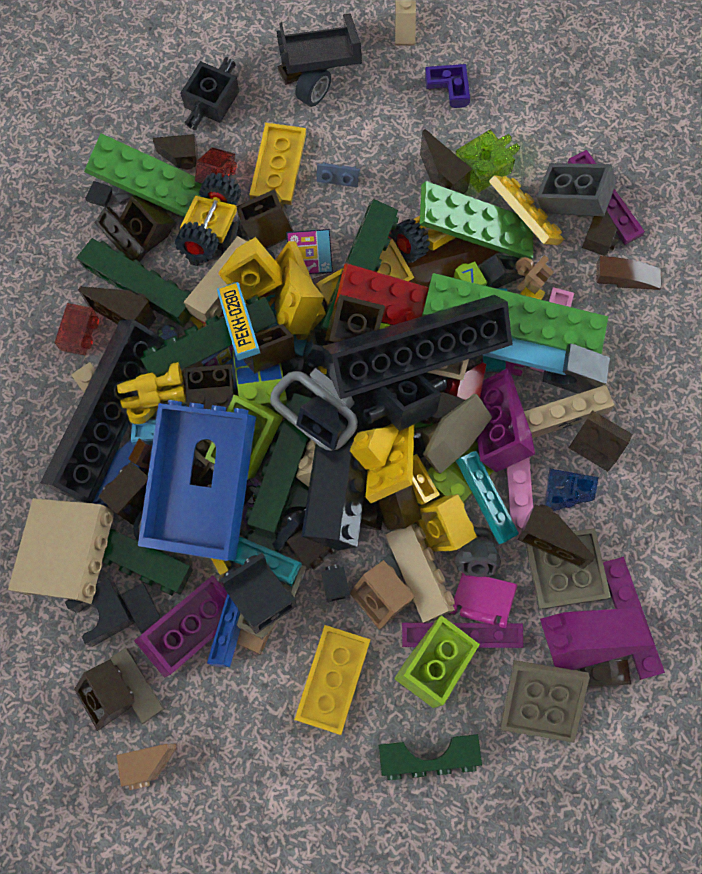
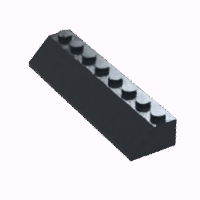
(418, 345)
(99, 419)
(337, 487)

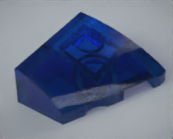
(576, 489)

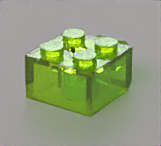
(488, 158)

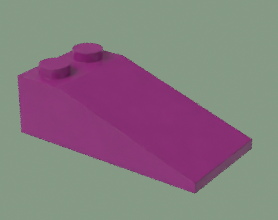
(507, 434)
(184, 628)
(594, 636)

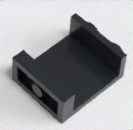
(258, 593)

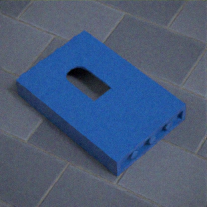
(191, 516)

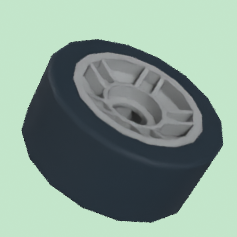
(313, 86)

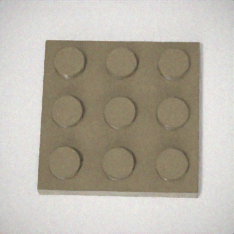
(565, 584)
(544, 701)

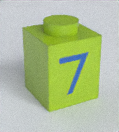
(470, 273)

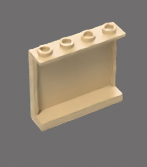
(62, 549)

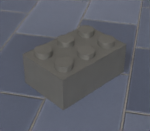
(577, 189)

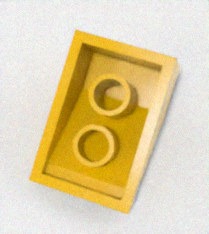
(297, 300)

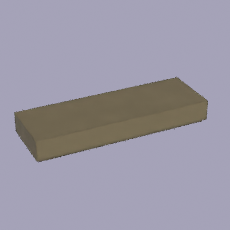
(146, 701)

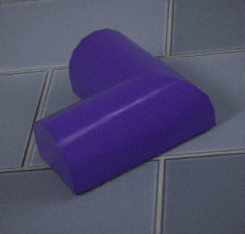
(451, 77)

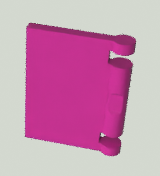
(484, 599)

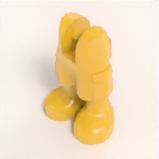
(148, 390)

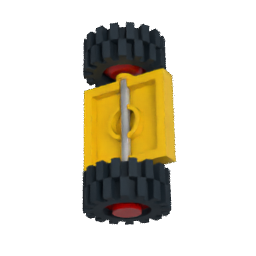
(208, 218)
(416, 240)

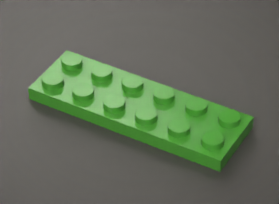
(142, 175)
(474, 221)

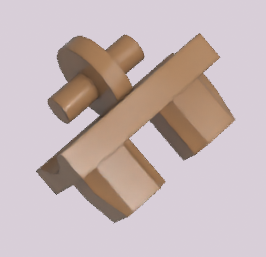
(535, 275)

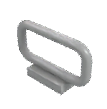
(321, 386)

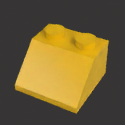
(253, 269)
(446, 524)

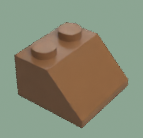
(381, 594)
(143, 765)

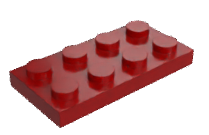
(400, 297)

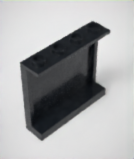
(320, 48)

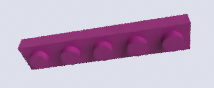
(627, 226)
(625, 596)
(485, 634)

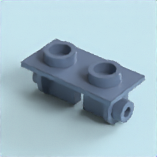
(338, 175)

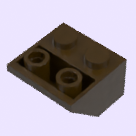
(265, 219)
(275, 347)
(210, 385)

